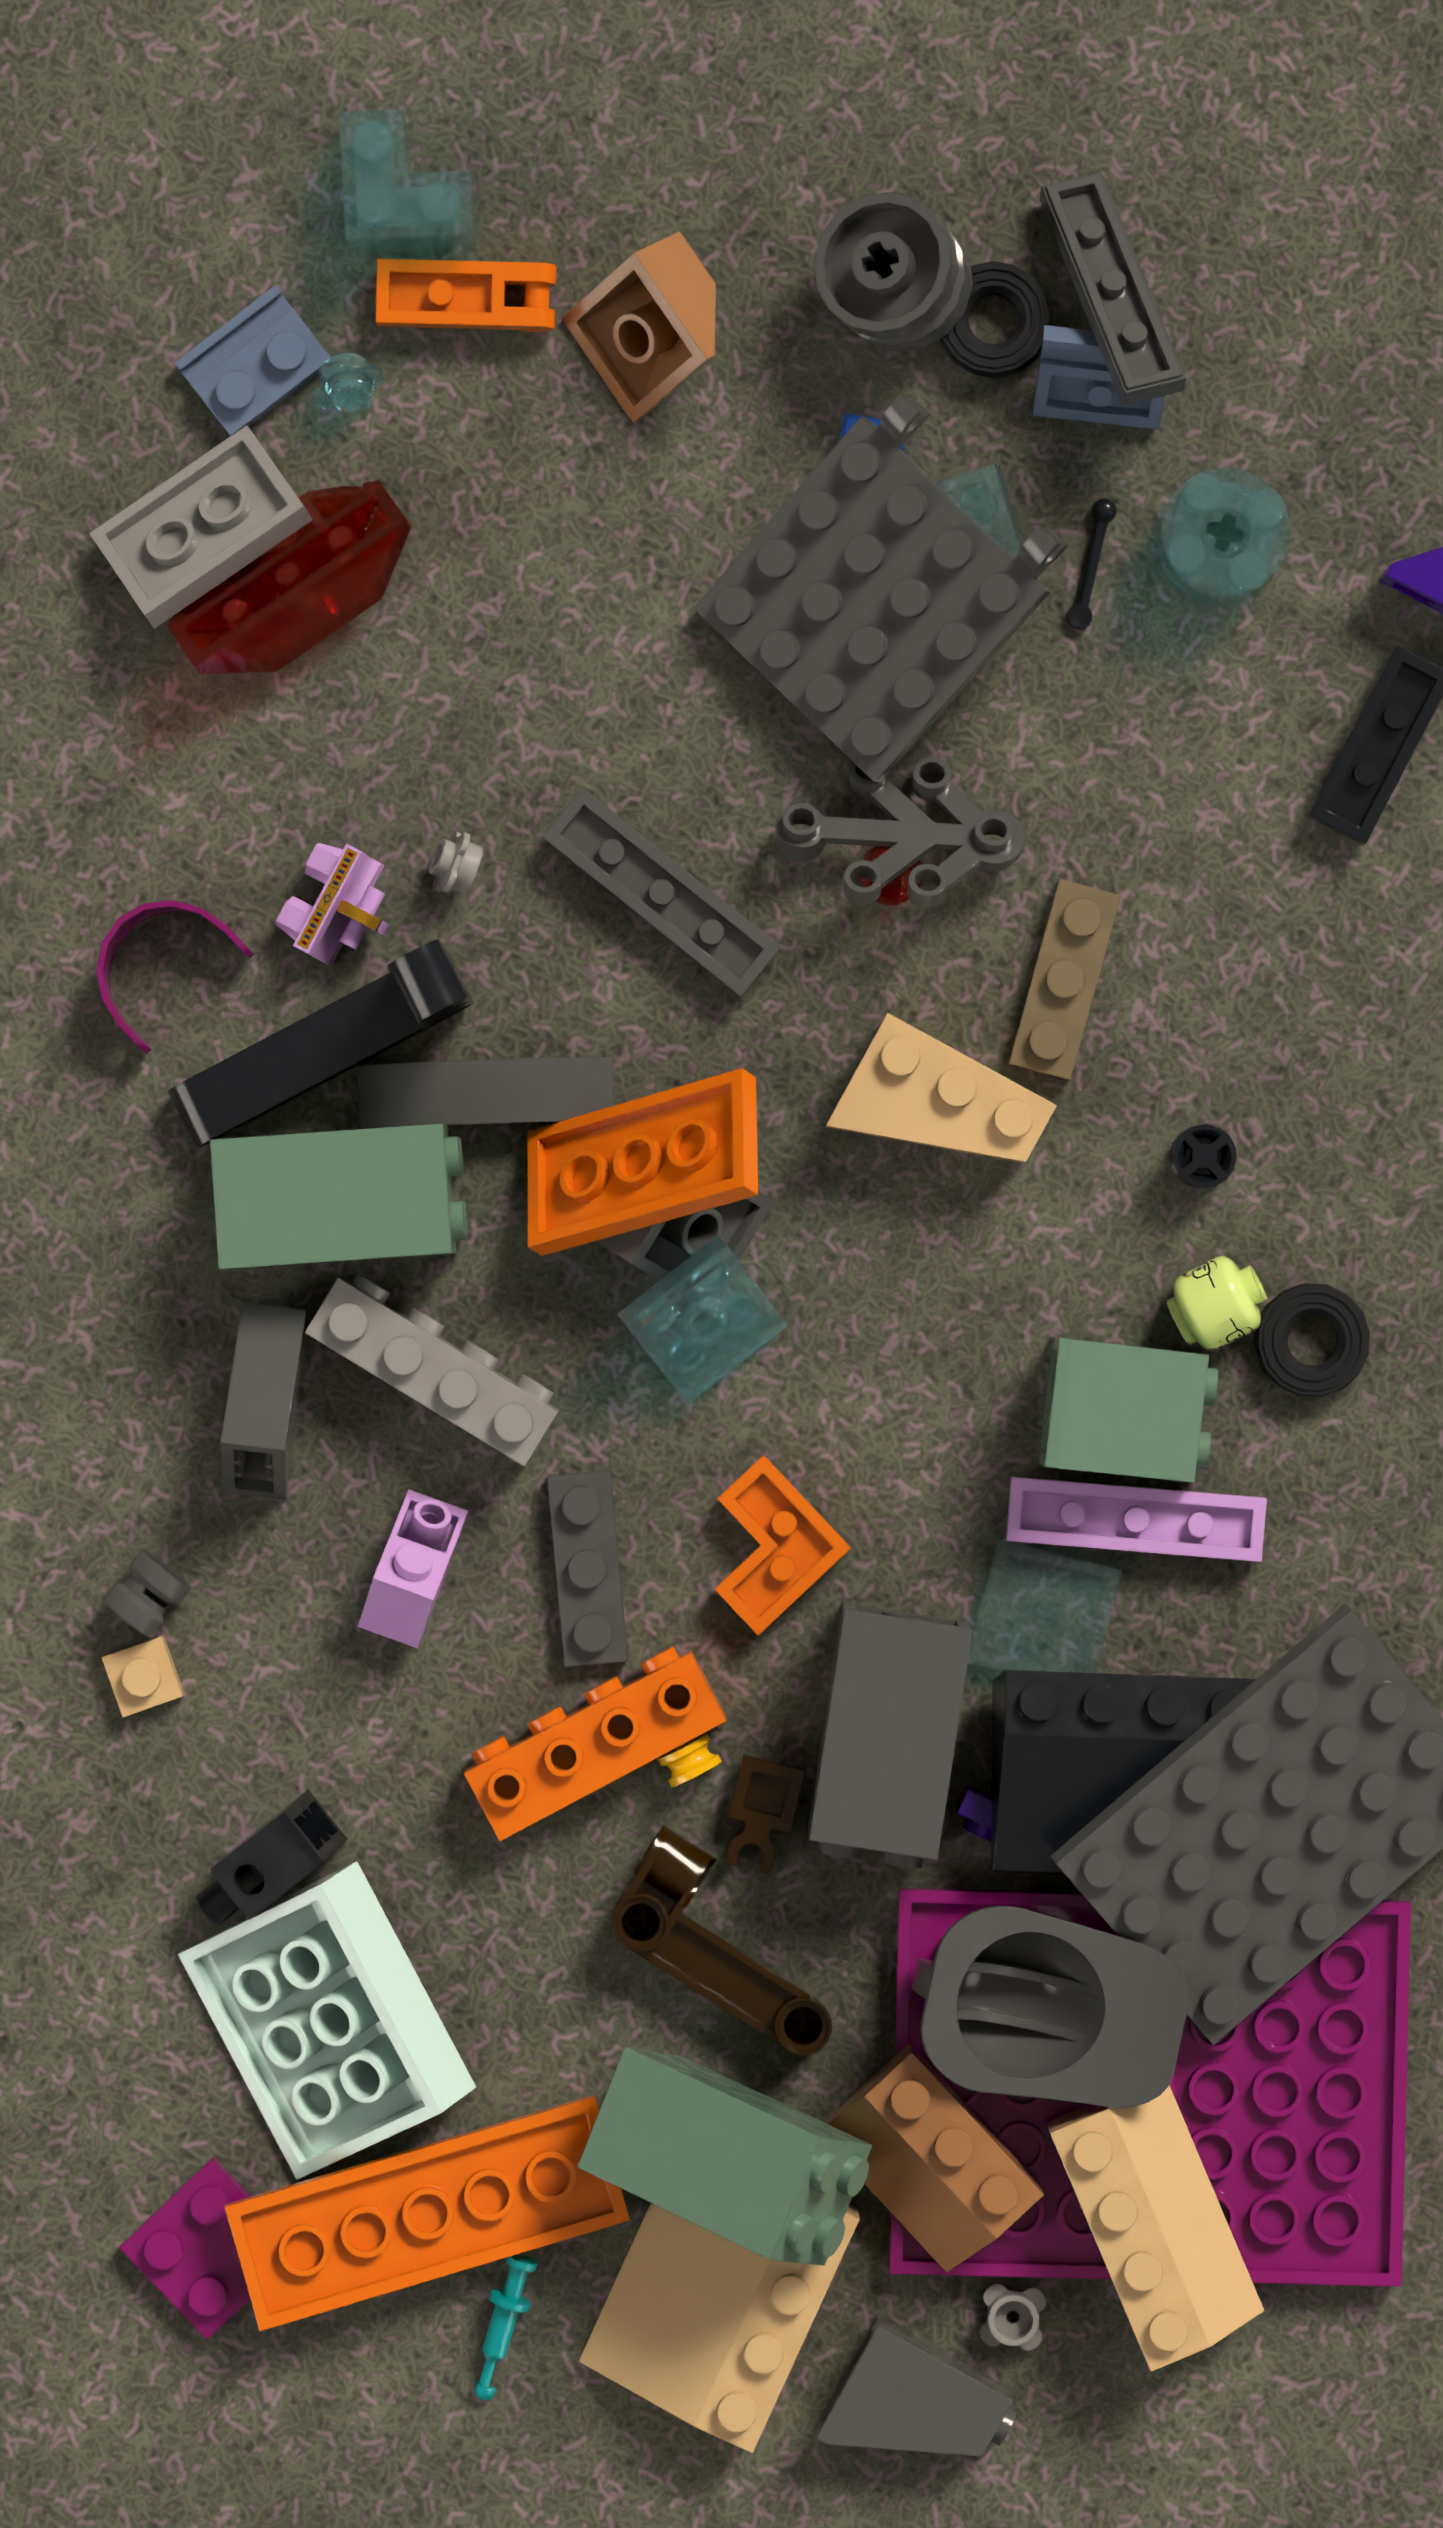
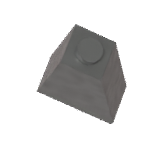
(263, 1399)
(914, 2399)

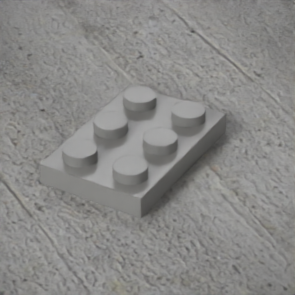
(201, 526)

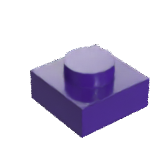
(978, 1810)

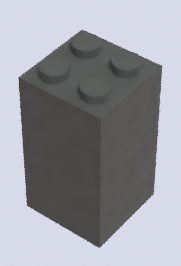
(889, 1734)

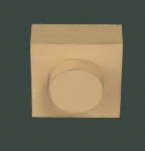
(143, 1676)

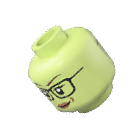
(1216, 1303)

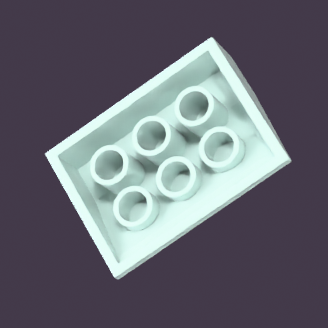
(327, 2021)

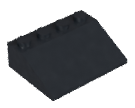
(1076, 1745)

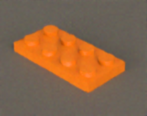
(642, 1162)

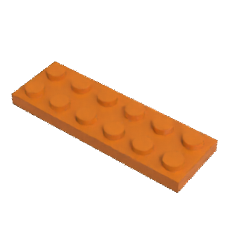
(421, 2214)

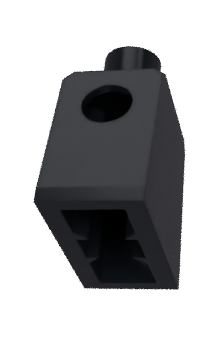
(283, 1850)

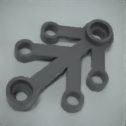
(908, 834)

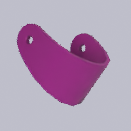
(118, 934)

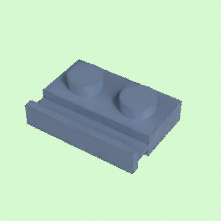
(253, 361)
(1078, 385)

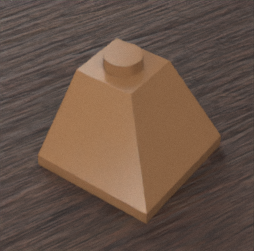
(648, 324)

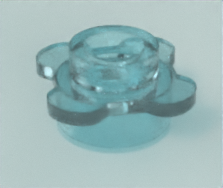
(347, 383)

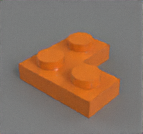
(792, 1550)

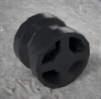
(1211, 1150)

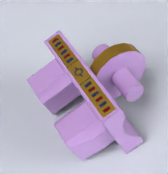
(343, 907)

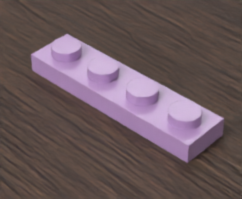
(1136, 1519)

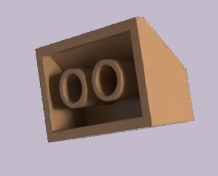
(935, 2160)

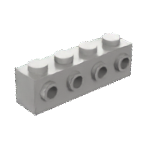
(432, 1370)

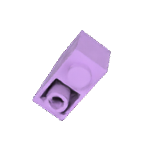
(412, 1568)

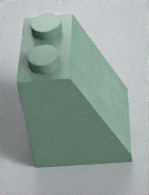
(1126, 1410)

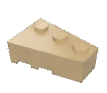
(938, 1098)

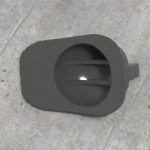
(1051, 2010)

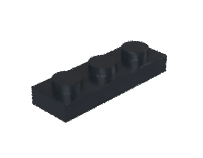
(1379, 746)

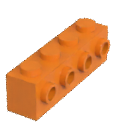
(595, 1743)

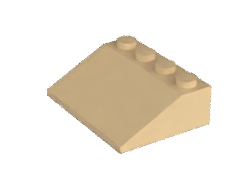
(707, 2324)

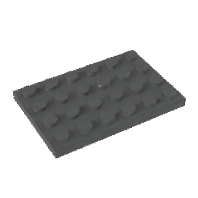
(1272, 1823)

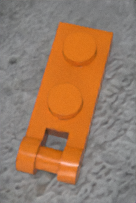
(463, 294)

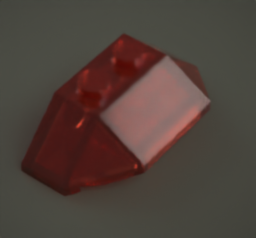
(299, 586)

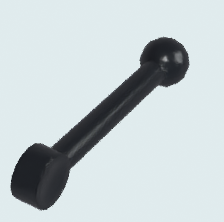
(1080, 615)

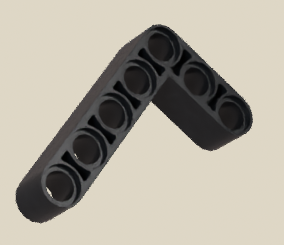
(323, 1045)

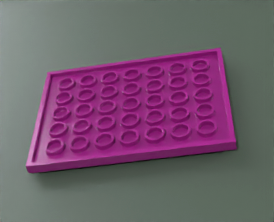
(1286, 2110)

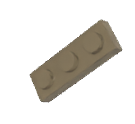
(1064, 979)

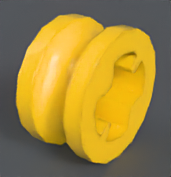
(689, 1760)

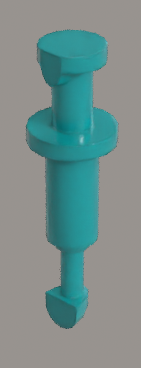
(507, 2307)

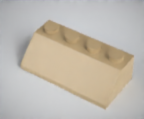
(1157, 2225)

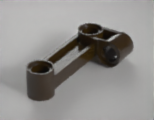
(700, 1958)

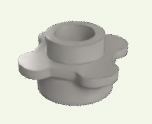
(455, 863)
(1023, 2331)

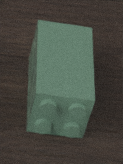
(337, 1196)
(726, 2157)

